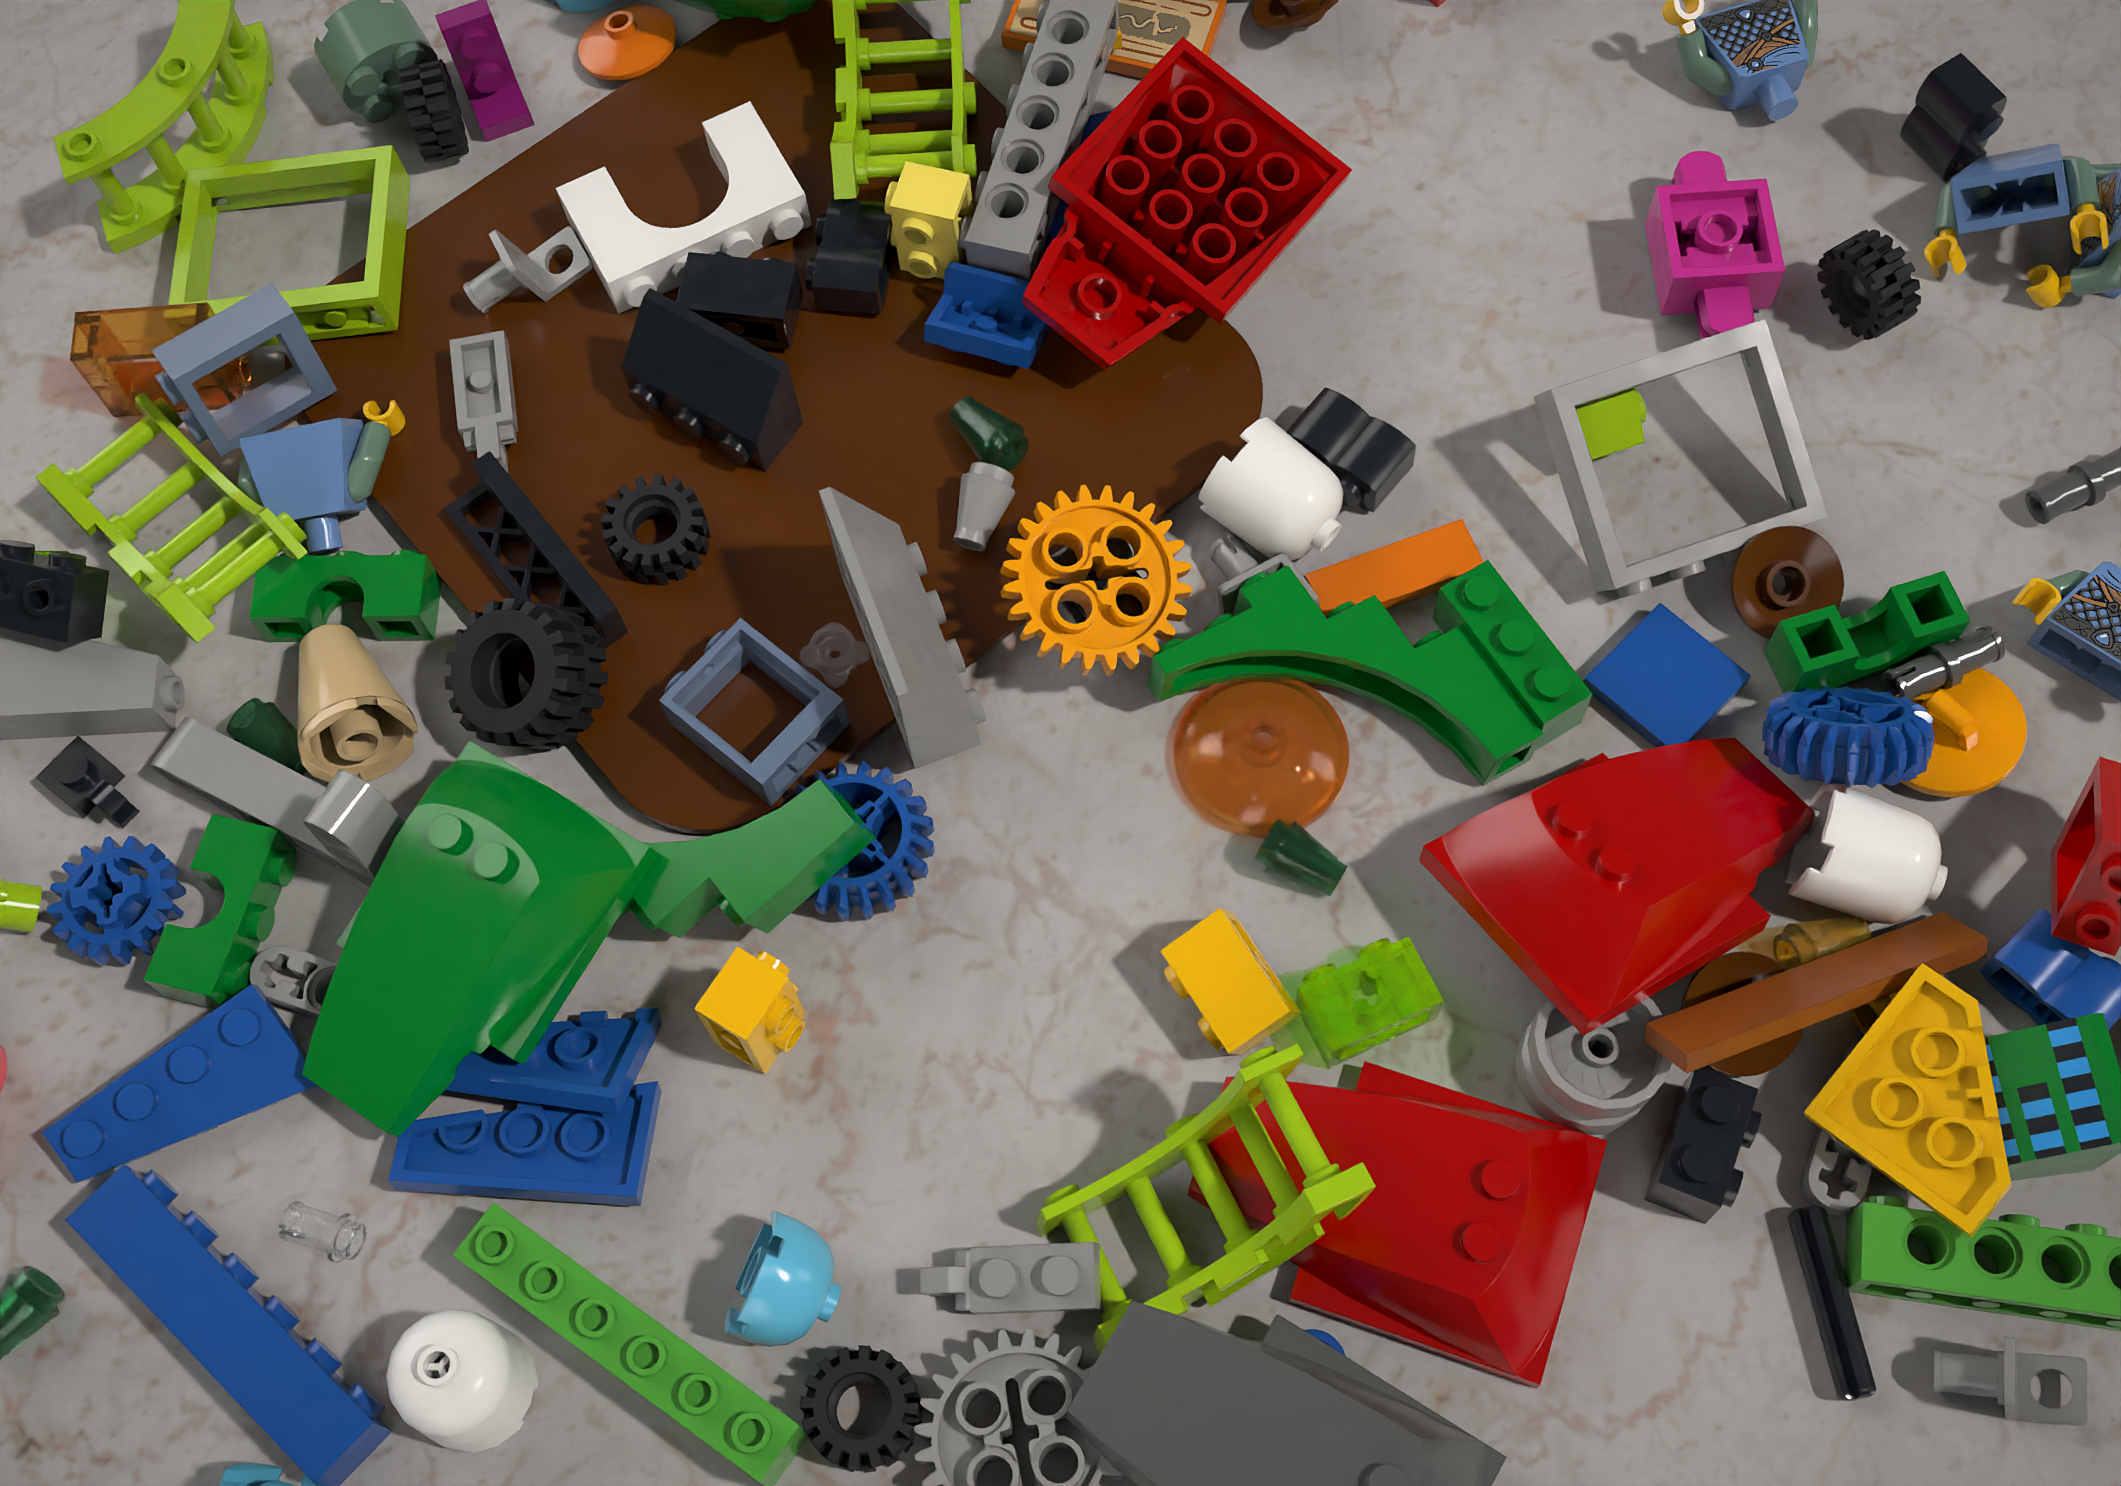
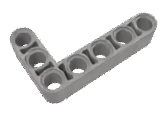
(338, 824)

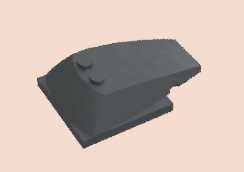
(1225, 1410)

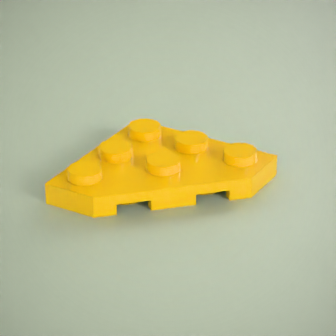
(1923, 1102)

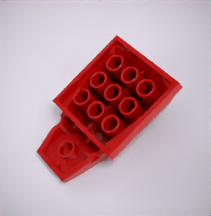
(1175, 207)
(1623, 870)
(1465, 1225)

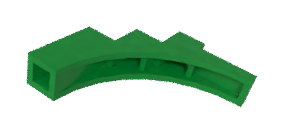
(1358, 647)
(754, 870)

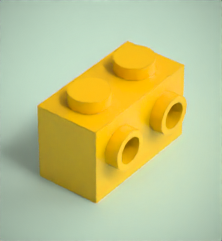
(1228, 983)
(753, 1009)

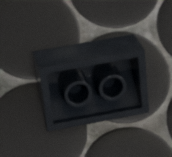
(710, 382)

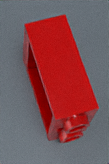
(2089, 865)

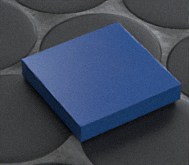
(1666, 679)

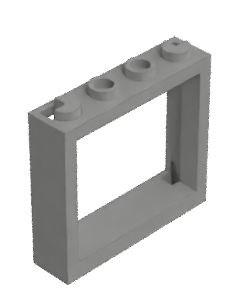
(1583, 488)

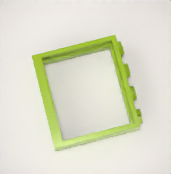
(322, 310)

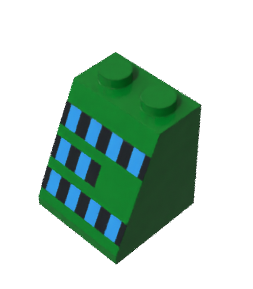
(2057, 1096)

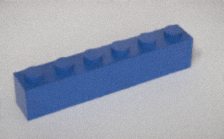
(230, 1327)

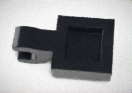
(87, 780)

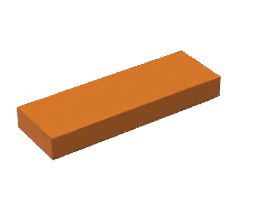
(1398, 569)

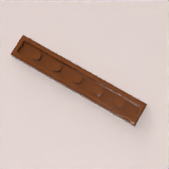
(1812, 992)

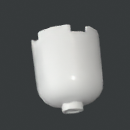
(1275, 494)
(1866, 857)
(482, 1392)

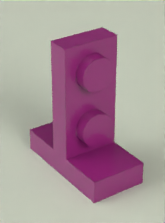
(484, 69)

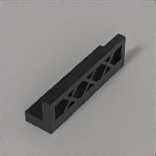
(543, 543)

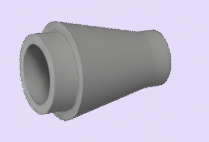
(982, 502)

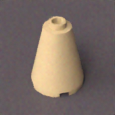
(348, 709)

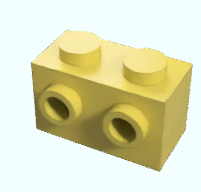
(928, 218)

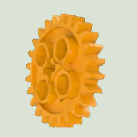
(1085, 530)

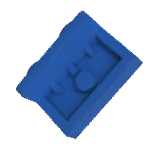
(985, 317)

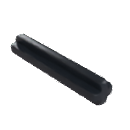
(1831, 1303)

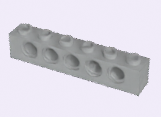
(1041, 133)

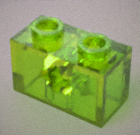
(1351, 1027)

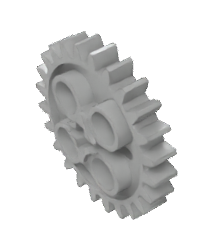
(963, 1450)

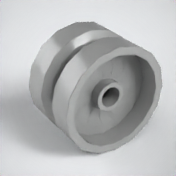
(1594, 1078)

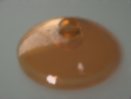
(1250, 783)

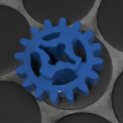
(111, 897)

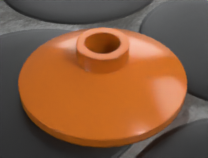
(627, 42)

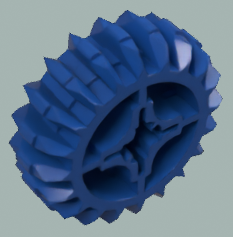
(1848, 736)
(881, 804)

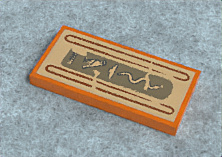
(1146, 27)

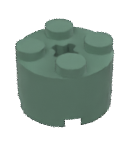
(367, 49)

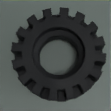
(433, 111)
(1869, 284)
(650, 502)
(822, 1399)

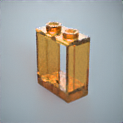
(111, 339)

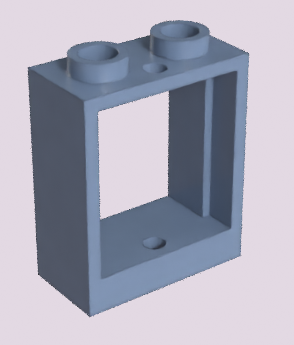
(225, 339)
(793, 748)

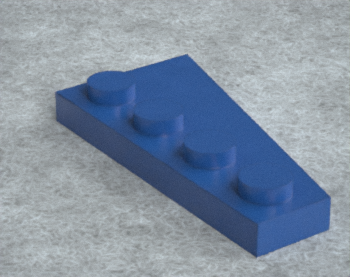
(573, 1066)
(203, 1078)
(533, 1152)

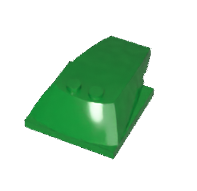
(467, 936)

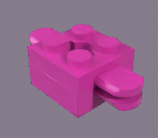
(1713, 245)

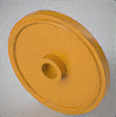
(1975, 738)

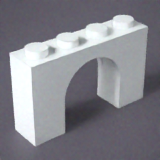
(758, 209)

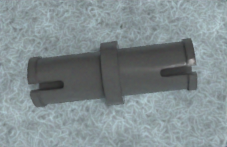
(2083, 484)
(1944, 664)

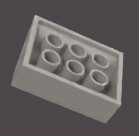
(903, 631)

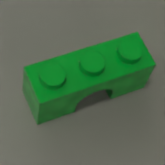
(301, 594)
(1515, 648)
(1835, 651)
(215, 960)

